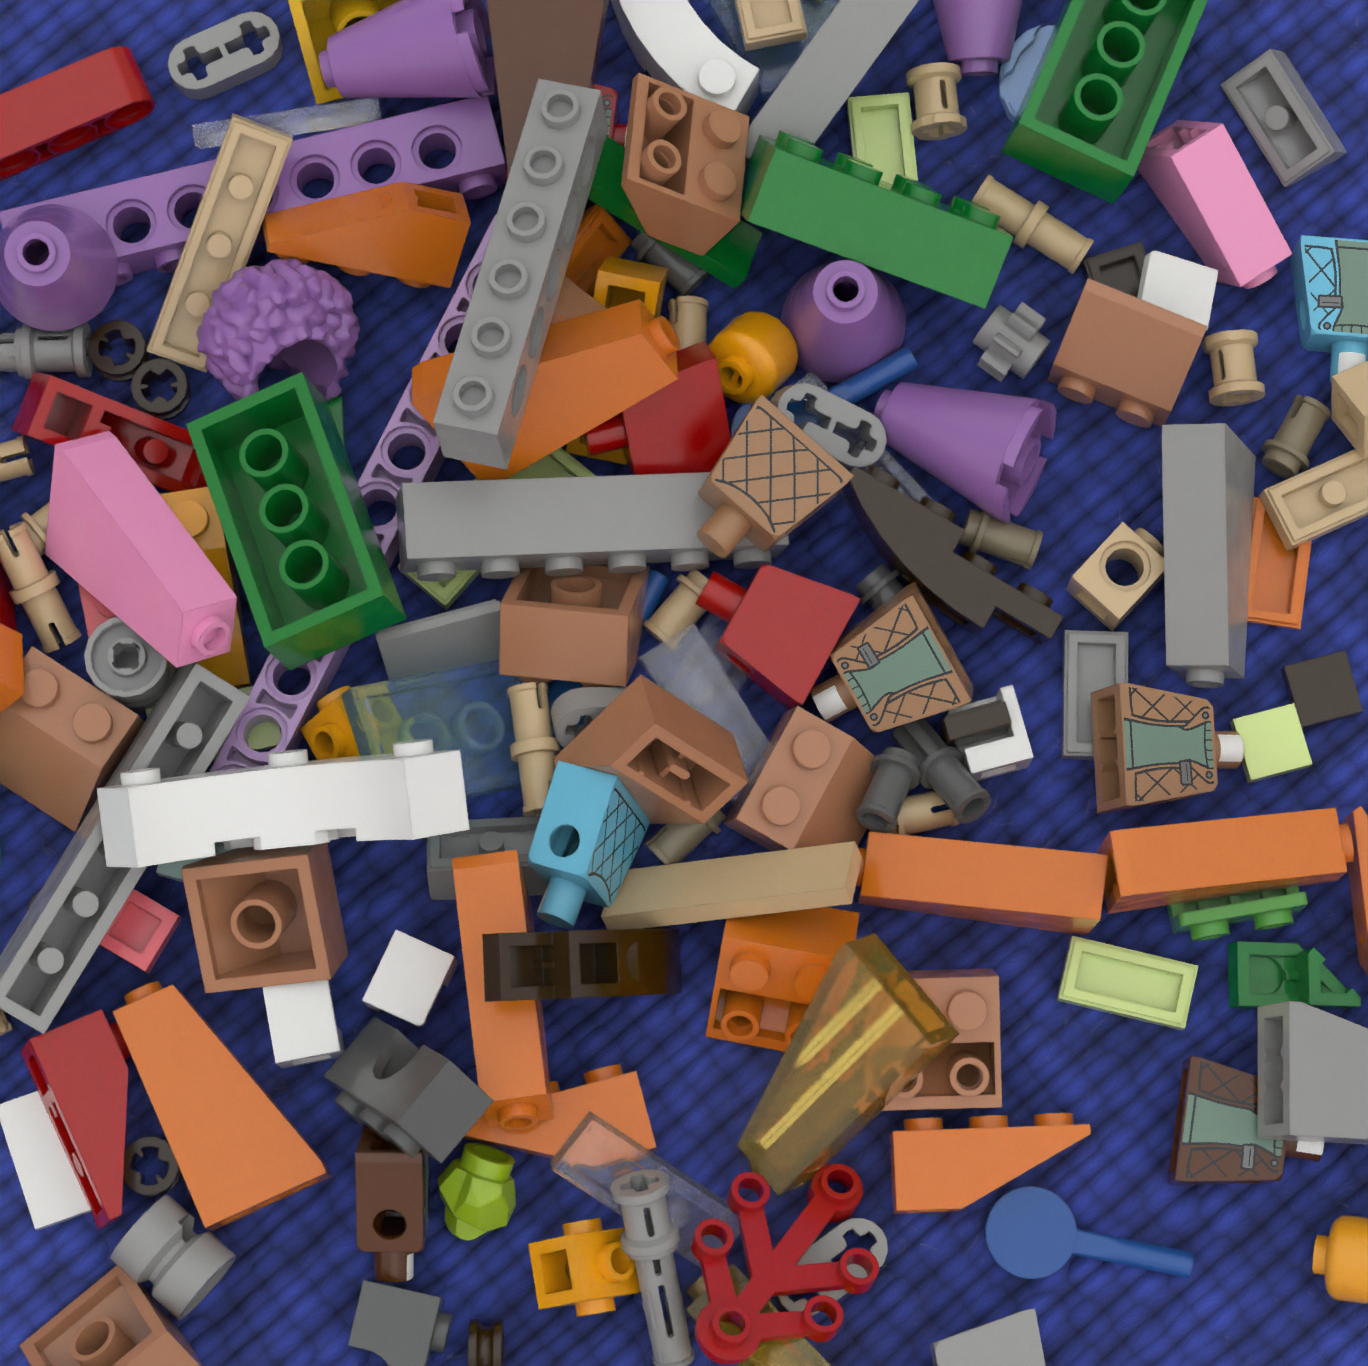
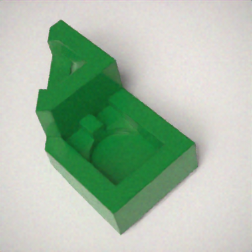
(1282, 973)

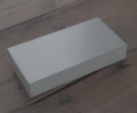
(1088, 664)

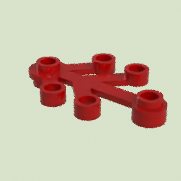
(776, 1270)

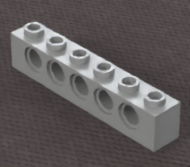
(521, 274)

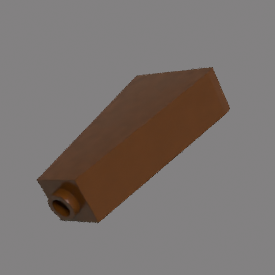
(544, 42)

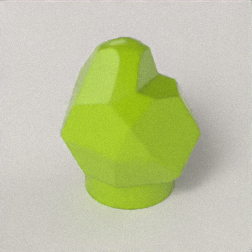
(478, 1191)

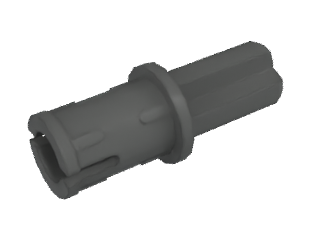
(943, 770)

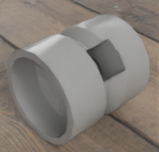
(126, 666)
(173, 1257)

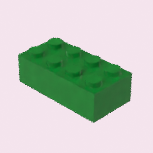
(1102, 90)
(874, 222)
(295, 522)

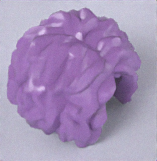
(279, 319)

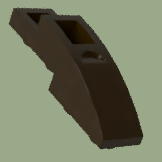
(920, 546)
(581, 964)

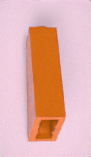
(583, 378)
(1223, 858)
(984, 881)
(505, 1034)
(217, 1118)

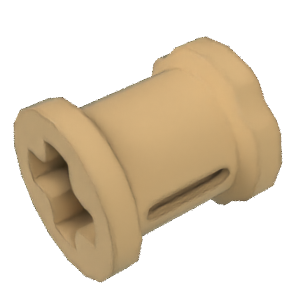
(936, 101)
(1233, 367)

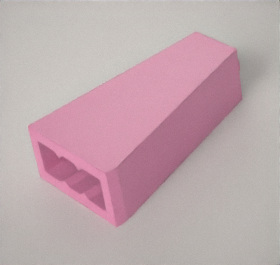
(134, 552)

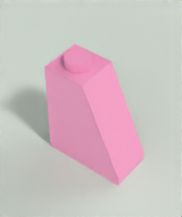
(1214, 201)

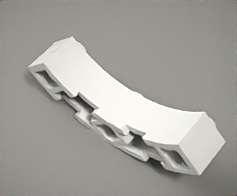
(685, 53)
(283, 804)

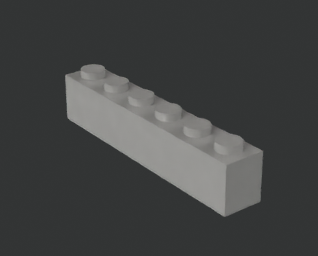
(559, 526)
(81, 891)

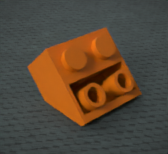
(772, 972)

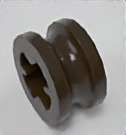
(104, 364)
(161, 370)
(136, 1180)
(486, 1343)

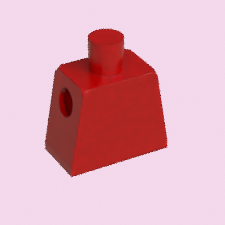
(674, 428)
(778, 628)

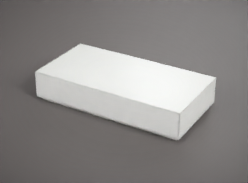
(41, 1162)

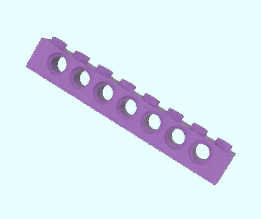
(339, 156)

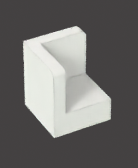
(1178, 286)
(1001, 753)
(409, 978)
(302, 1023)

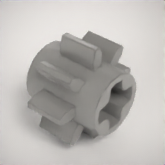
(1011, 341)

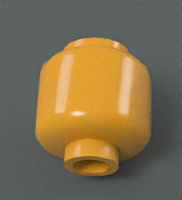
(754, 356)
(1344, 1259)

